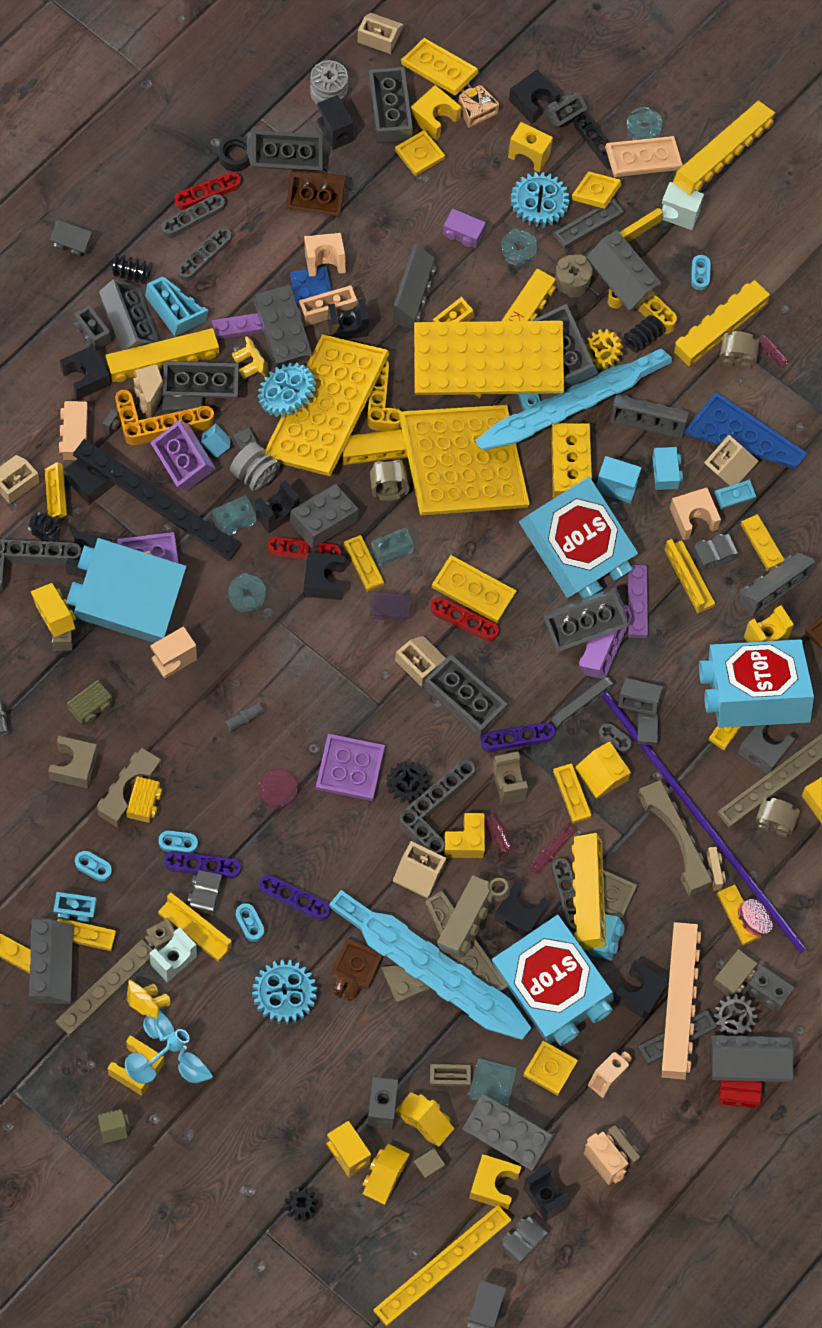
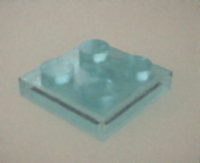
(493, 1080)

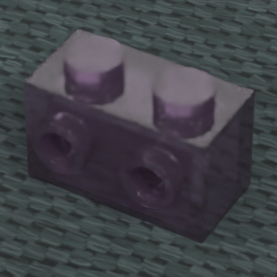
(390, 606)

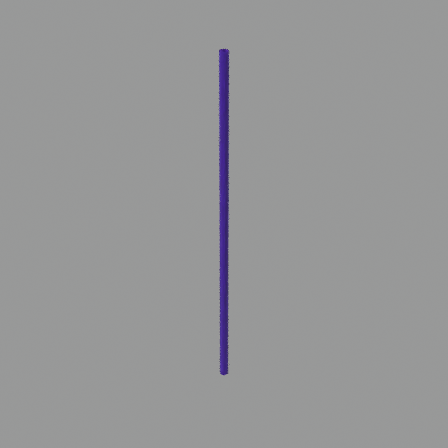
(705, 824)

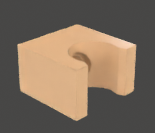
(332, 253)
(694, 505)
(174, 652)

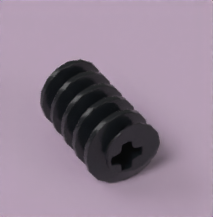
(131, 269)
(643, 333)

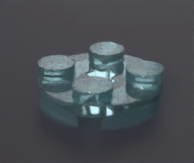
(647, 116)
(520, 256)
(247, 603)

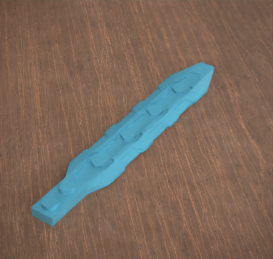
(574, 399)
(435, 969)

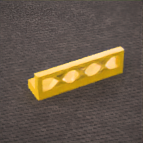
(689, 576)
(196, 927)

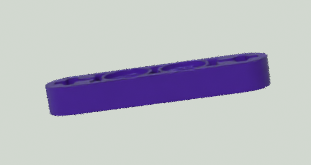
(517, 733)
(203, 861)
(292, 901)

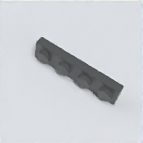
(588, 224)
(653, 1049)

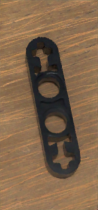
(593, 142)

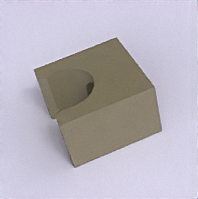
(82, 765)
(505, 768)

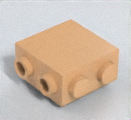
(606, 1158)

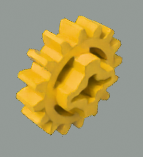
(600, 342)

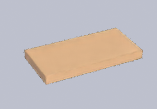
(643, 156)

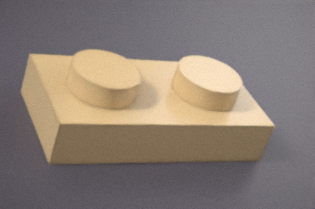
(714, 862)

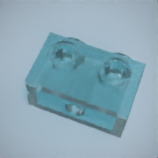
(234, 515)
(392, 546)

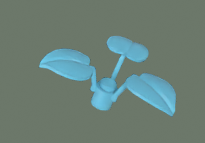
(190, 1067)

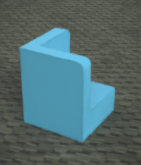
(215, 440)

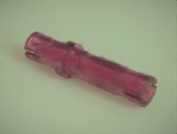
(546, 855)

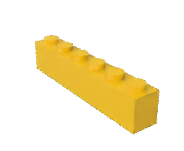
(724, 320)
(184, 348)
(589, 891)

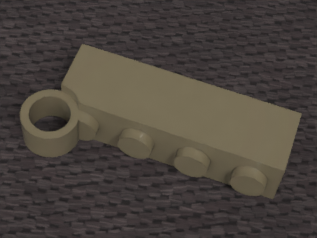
(469, 914)

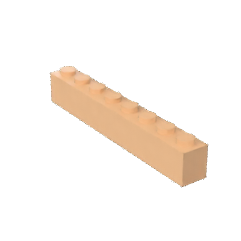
(680, 1001)

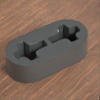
(617, 736)

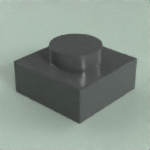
(111, 422)
(243, 438)

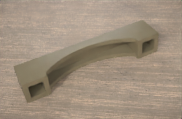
(656, 799)

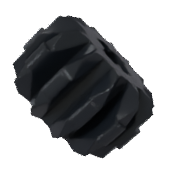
(44, 526)
(301, 1212)

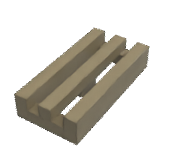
(445, 1067)

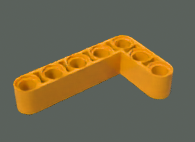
(158, 423)

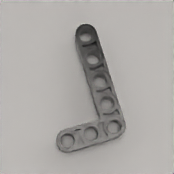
(41, 558)
(433, 805)

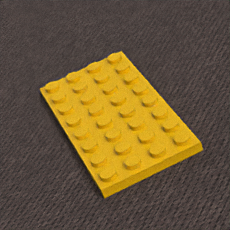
(488, 357)
(320, 431)

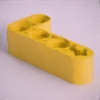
(664, 313)
(379, 410)

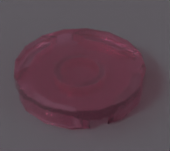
(278, 788)
(755, 917)

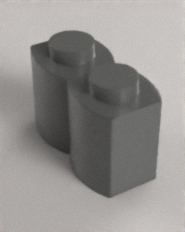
(715, 551)
(205, 893)
(523, 1240)

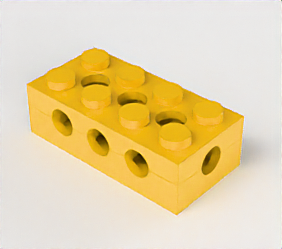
(569, 455)

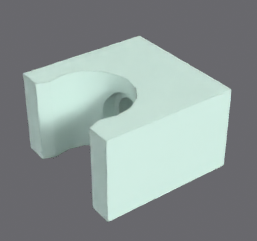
(681, 207)
(179, 945)

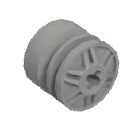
(328, 80)
(254, 467)

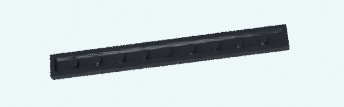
(156, 499)

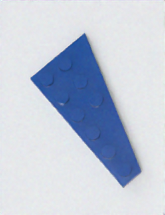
(724, 418)

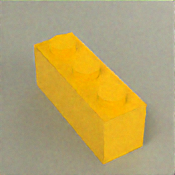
(53, 609)

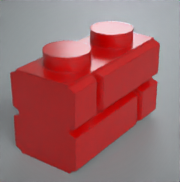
(740, 1093)

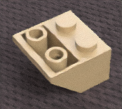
(379, 32)
(149, 389)
(731, 461)
(17, 478)
(419, 658)
(419, 869)

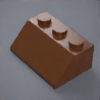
(316, 192)

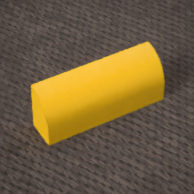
(374, 447)

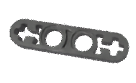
(194, 218)
(204, 254)
(582, 702)
(565, 895)

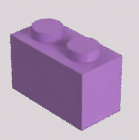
(464, 228)

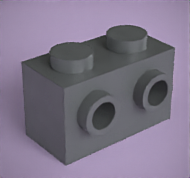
(565, 109)
(71, 237)
(92, 328)
(644, 696)
(769, 988)

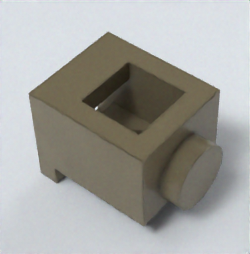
(160, 942)

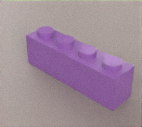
(601, 651)

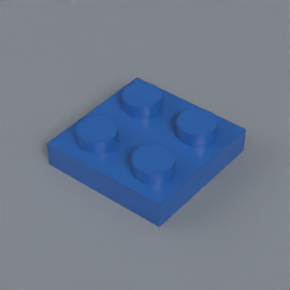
(309, 286)

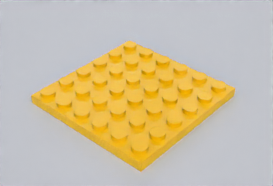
(452, 470)

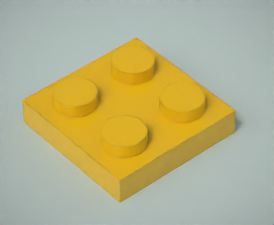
(419, 153)
(596, 190)
(550, 1068)

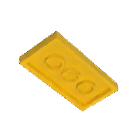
(439, 66)
(474, 589)

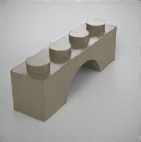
(114, 807)

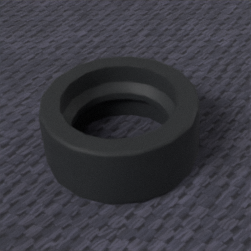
(233, 141)

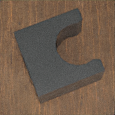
(763, 754)
(382, 1115)
(486, 1306)

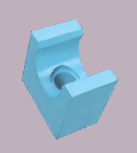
(618, 479)

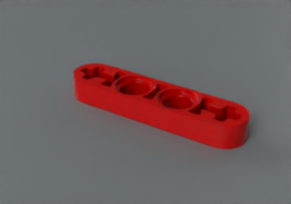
(206, 188)
(304, 548)
(465, 617)

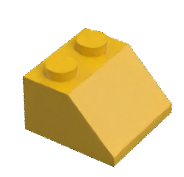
(603, 770)

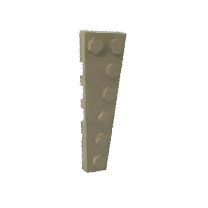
(475, 958)

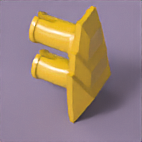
(258, 364)
(142, 1000)

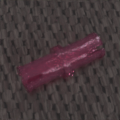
(773, 351)
(498, 833)

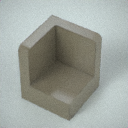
(62, 642)
(429, 1163)

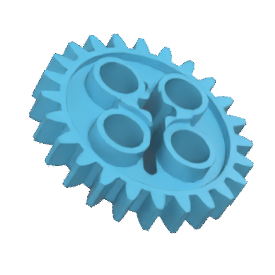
(522, 197)
(286, 390)
(286, 1009)

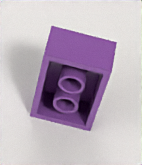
(183, 455)

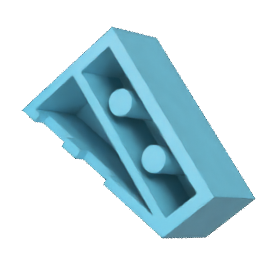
(174, 307)

